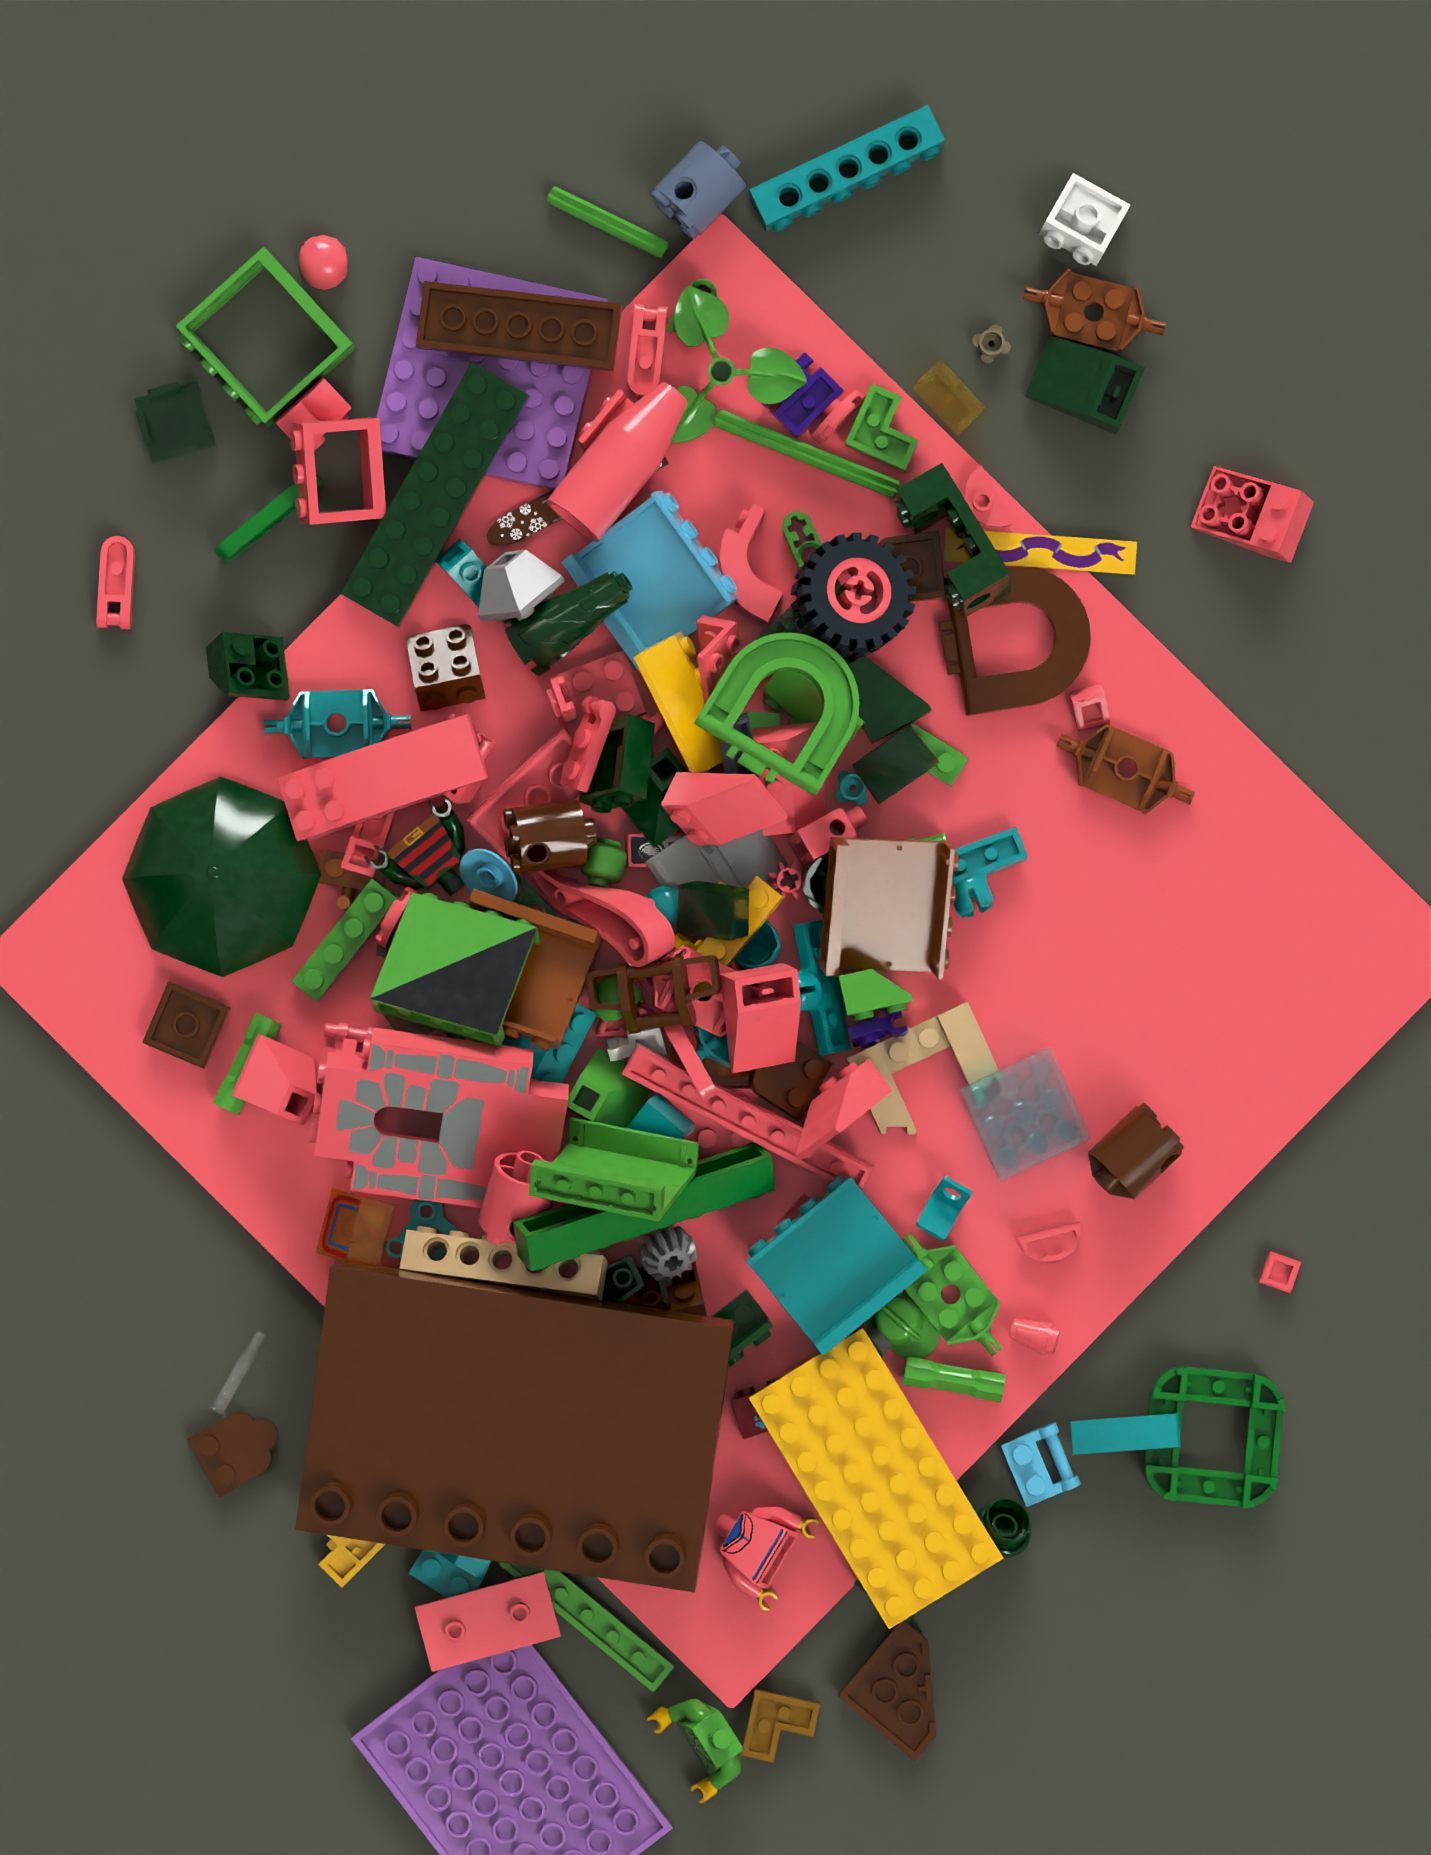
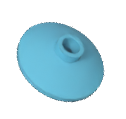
(488, 873)

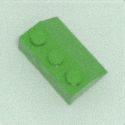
(797, 698)

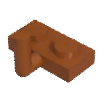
(332, 874)

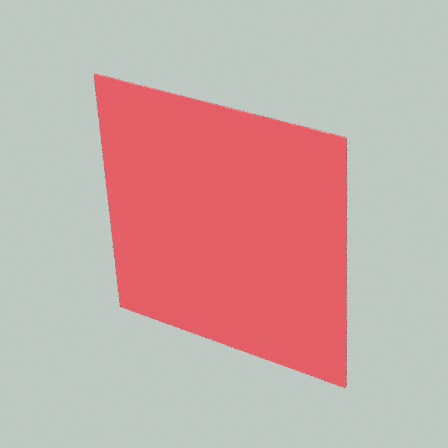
(1169, 958)

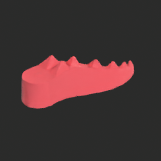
(620, 916)

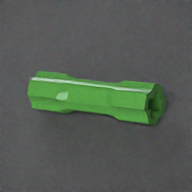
(259, 1025)
(955, 1379)

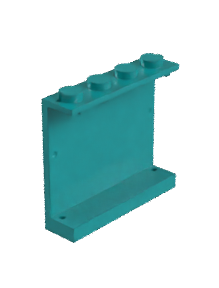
(834, 1263)

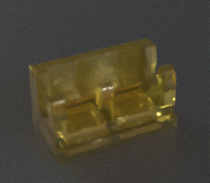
(949, 398)

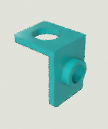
(943, 1208)

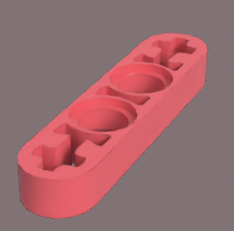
(689, 1058)

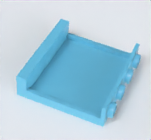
(668, 571)

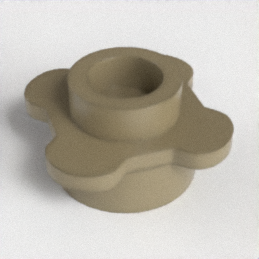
(993, 334)

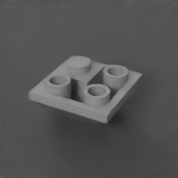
(516, 586)

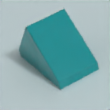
(662, 1118)

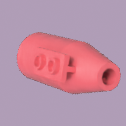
(619, 457)

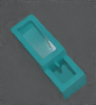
(1125, 1434)

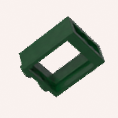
(636, 740)

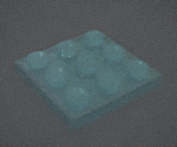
(1024, 1113)

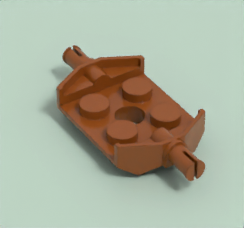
(1120, 306)
(1098, 768)

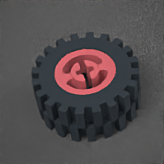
(840, 620)

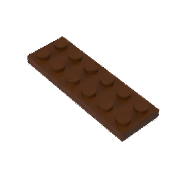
(518, 326)

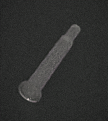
(237, 1375)

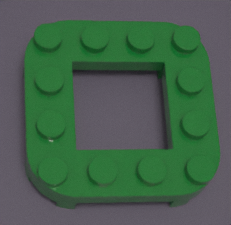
(1261, 1445)

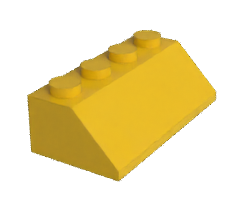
(678, 692)

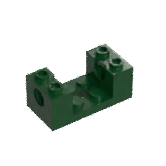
(933, 498)

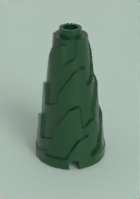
(566, 620)

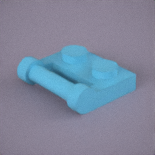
(1030, 1469)

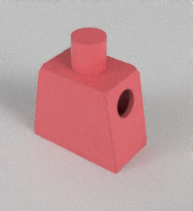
(814, 838)

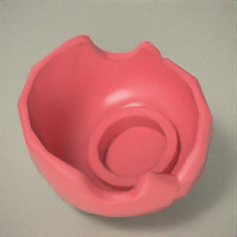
(323, 262)

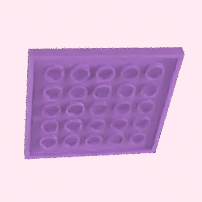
(424, 381)

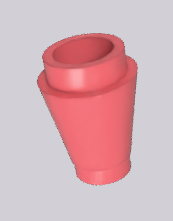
(1035, 1334)

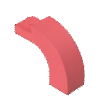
(754, 596)

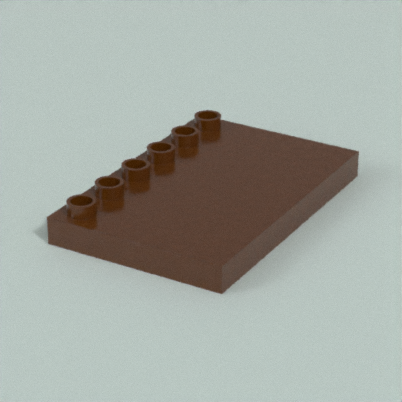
(514, 1425)

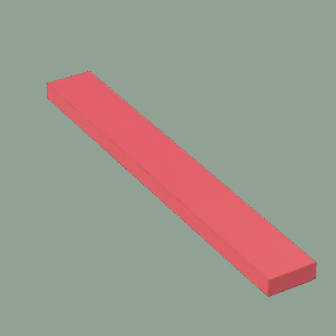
(743, 1117)

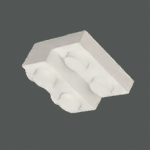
(1084, 220)

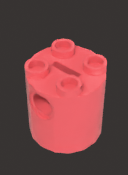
(508, 1196)

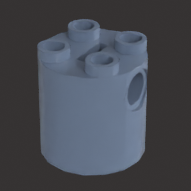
(699, 188)

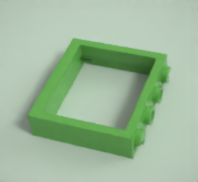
(258, 262)

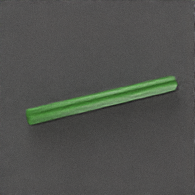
(806, 453)

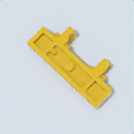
(762, 903)
(347, 1557)

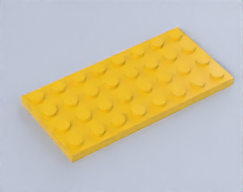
(875, 1478)

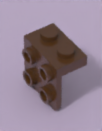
(445, 667)

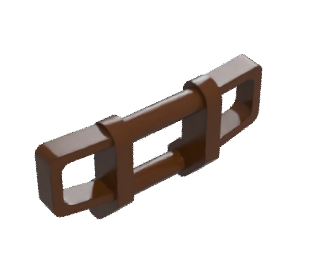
(677, 967)

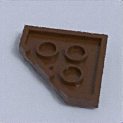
(896, 1690)

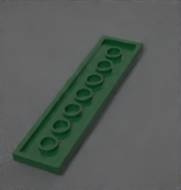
(435, 494)

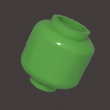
(605, 863)

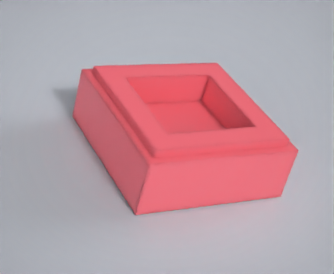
(1279, 1272)

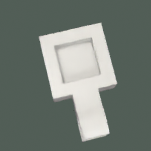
(623, 1047)

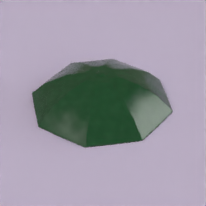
(220, 877)

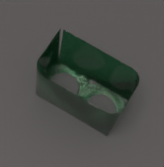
(895, 764)
(713, 910)

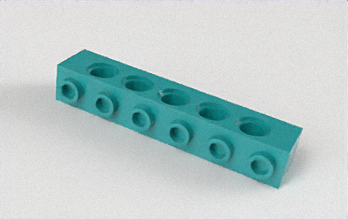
(917, 124)

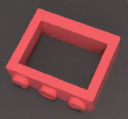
(371, 470)

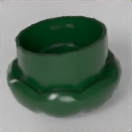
(1007, 1526)

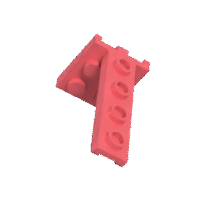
(603, 678)

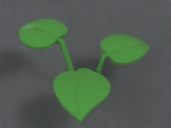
(772, 372)

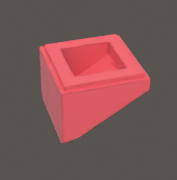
(1089, 707)

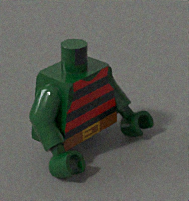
(426, 853)

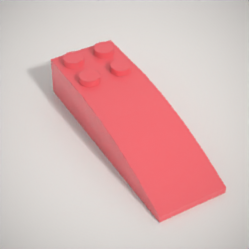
(382, 778)

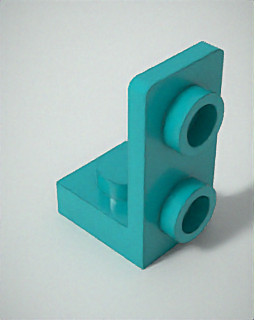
(464, 568)

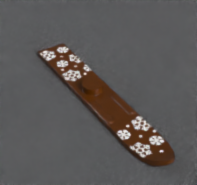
(527, 520)

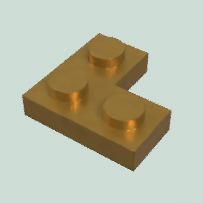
(770, 1715)

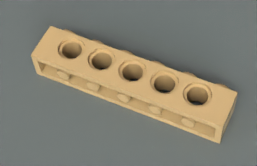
(421, 1243)

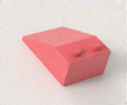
(720, 806)
(841, 1104)

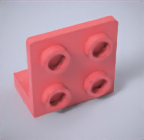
(718, 646)

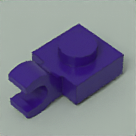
(869, 1031)

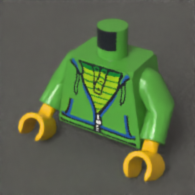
(709, 1738)

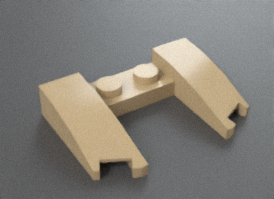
(952, 1029)

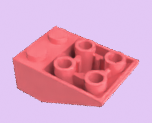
(1253, 513)
(761, 1016)

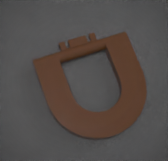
(1032, 685)

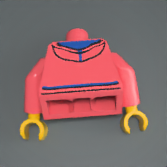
(758, 1546)

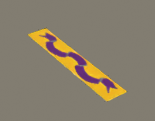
(1052, 552)

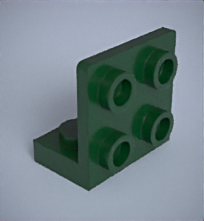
(751, 1323)

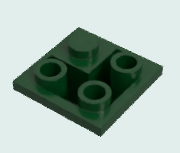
(248, 665)
(649, 814)

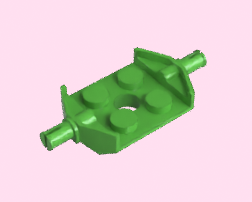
(973, 1311)

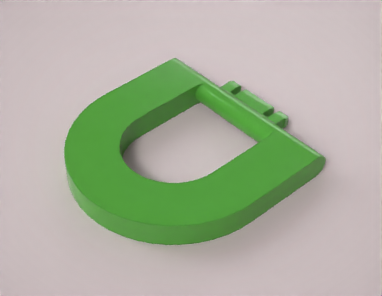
(743, 675)

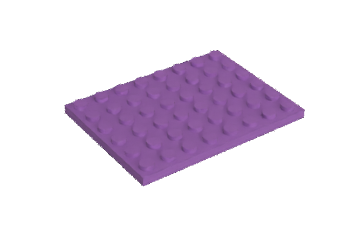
(508, 1765)

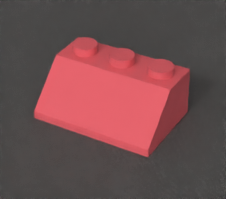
(798, 804)

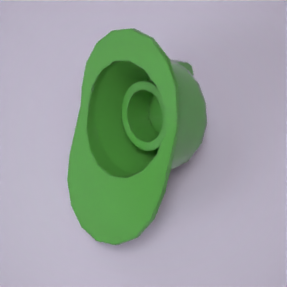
(905, 1327)

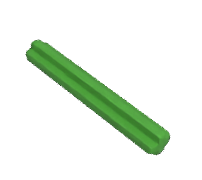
(607, 222)

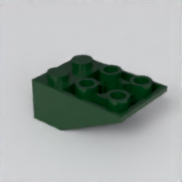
(1085, 383)

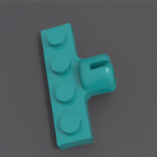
(978, 862)
(820, 992)

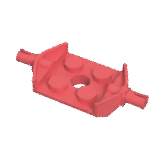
(710, 1012)

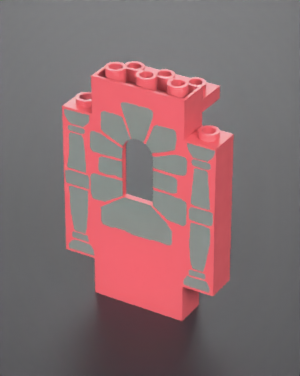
(479, 1088)

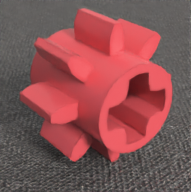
(789, 872)

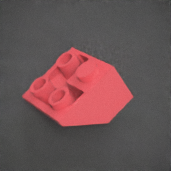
(278, 1080)

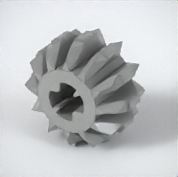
(668, 1253)

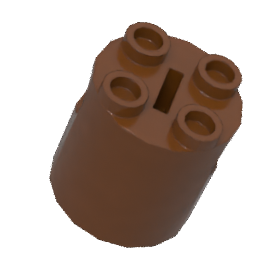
(548, 836)
(1134, 1153)

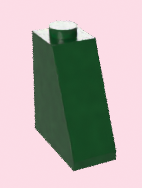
(883, 700)

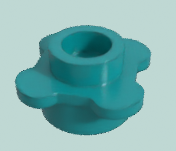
(845, 794)

